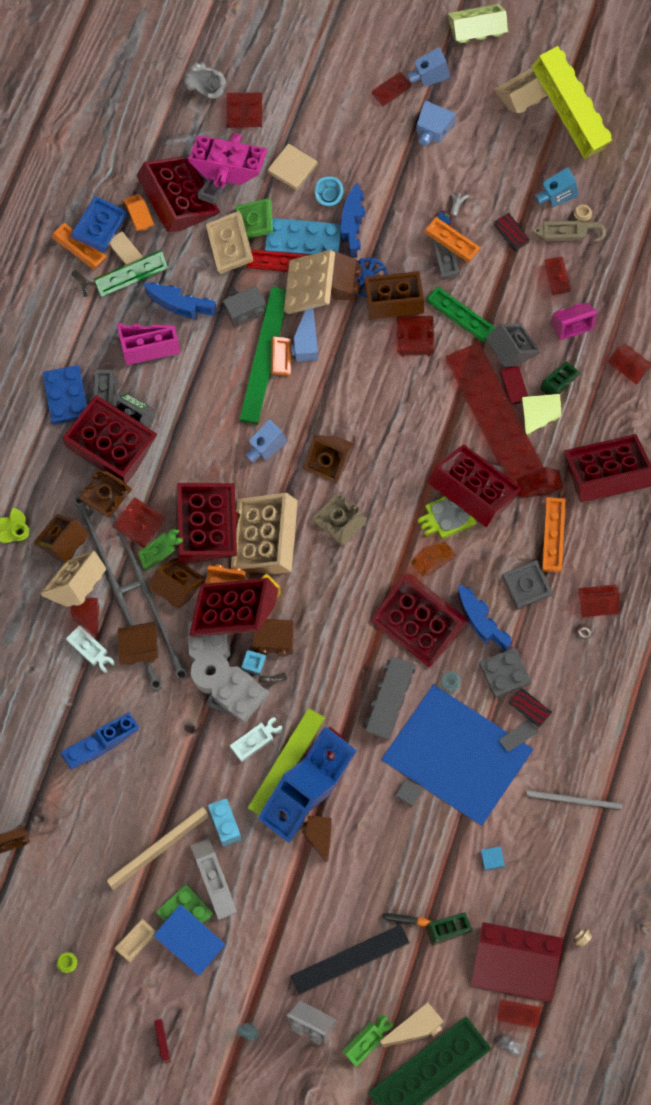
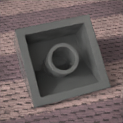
(512, 344)

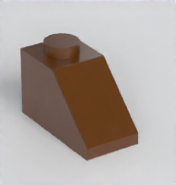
(319, 834)

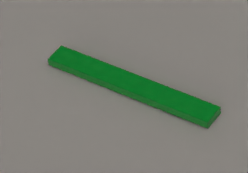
(262, 362)

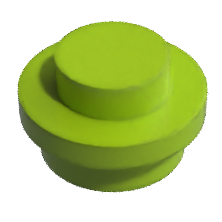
(67, 962)

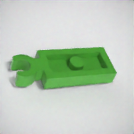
(159, 549)
(366, 1040)

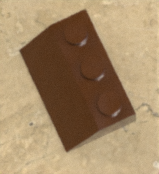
(394, 295)

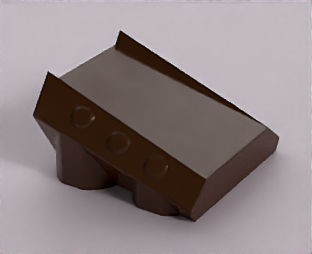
(105, 492)
(138, 643)
(13, 839)

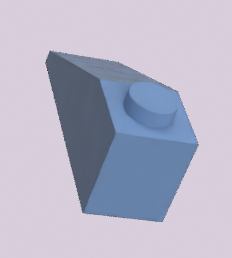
(305, 339)

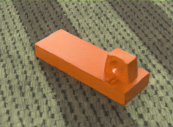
(452, 240)
(87, 254)

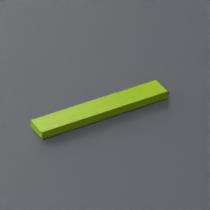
(288, 758)

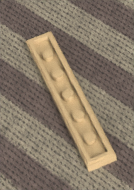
(157, 848)

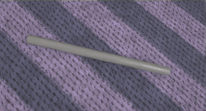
(574, 799)

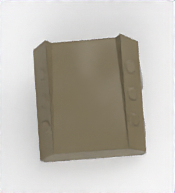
(340, 519)

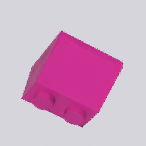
(574, 320)

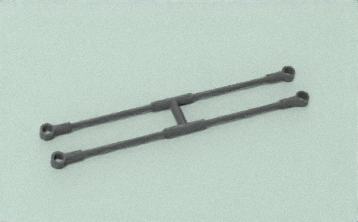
(119, 591)

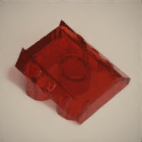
(415, 335)

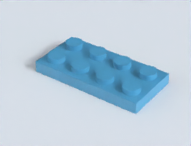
(303, 237)

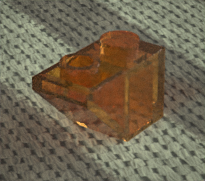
(432, 558)

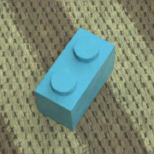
(224, 822)

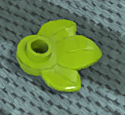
(10, 527)

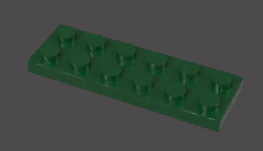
(433, 1067)

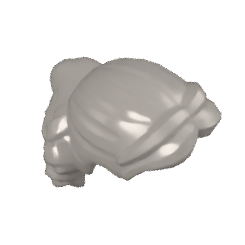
(205, 80)

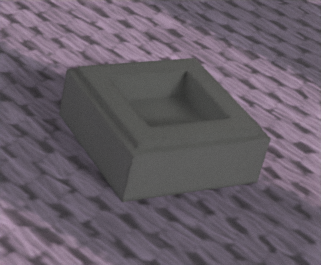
(409, 793)

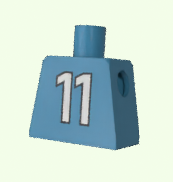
(558, 189)

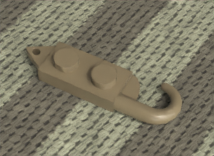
(568, 230)

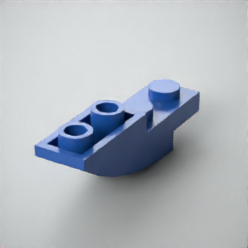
(351, 219)
(171, 299)
(477, 613)
(100, 742)

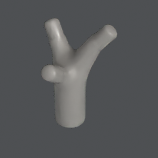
(457, 201)

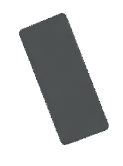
(518, 736)

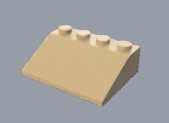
(265, 534)

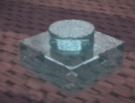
(248, 1031)

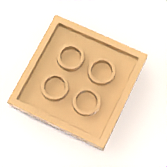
(309, 282)

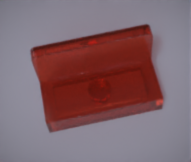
(629, 363)
(599, 600)

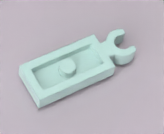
(89, 648)
(254, 740)

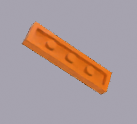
(553, 535)

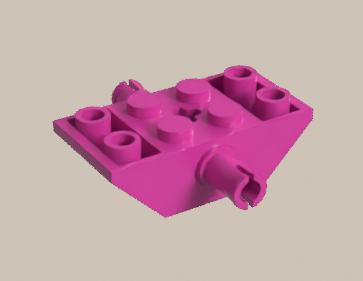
(226, 160)

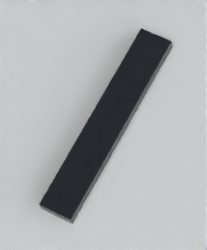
(349, 959)

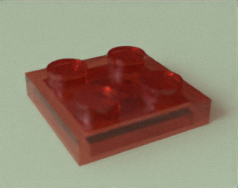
(244, 110)
(139, 522)

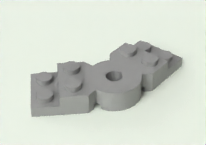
(229, 685)

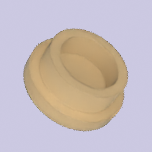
(583, 213)
(582, 937)

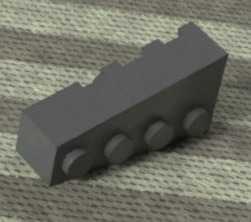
(390, 697)

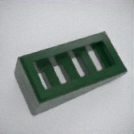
(550, 387)
(432, 933)

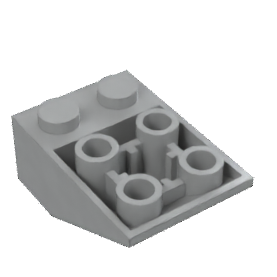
(311, 1022)

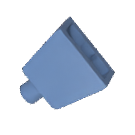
(430, 68)
(434, 123)
(266, 442)

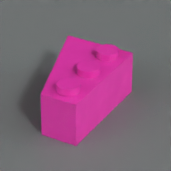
(147, 343)

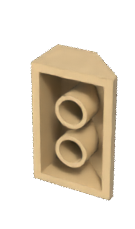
(521, 91)
(75, 579)

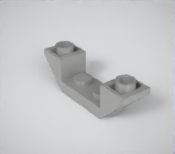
(213, 879)

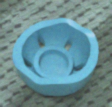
(330, 195)

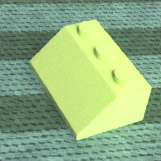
(478, 23)

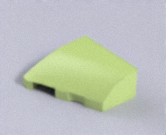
(540, 411)

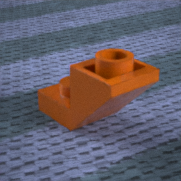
(138, 212)

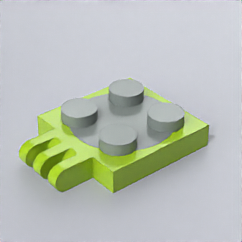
(445, 518)

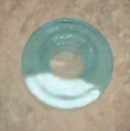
(451, 675)

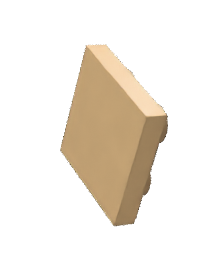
(292, 167)

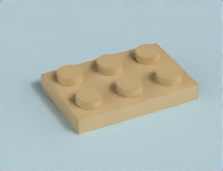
(229, 242)

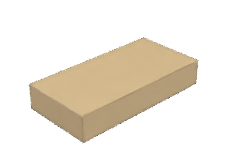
(124, 249)
(135, 940)

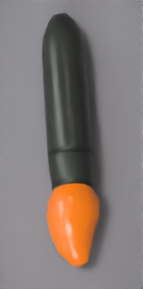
(420, 921)

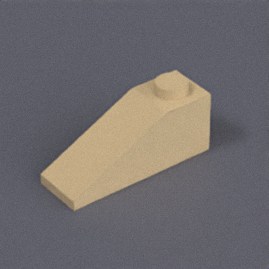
(416, 1027)

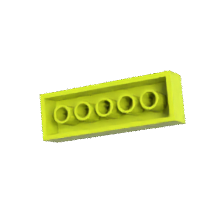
(571, 102)

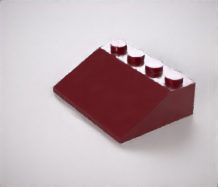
(174, 191)
(109, 439)
(608, 468)
(474, 485)
(205, 521)
(233, 606)
(419, 619)
(517, 962)

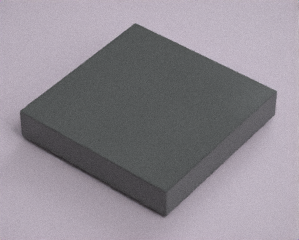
(527, 584)

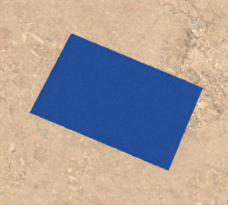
(456, 755)

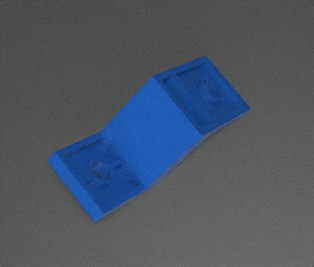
(307, 784)

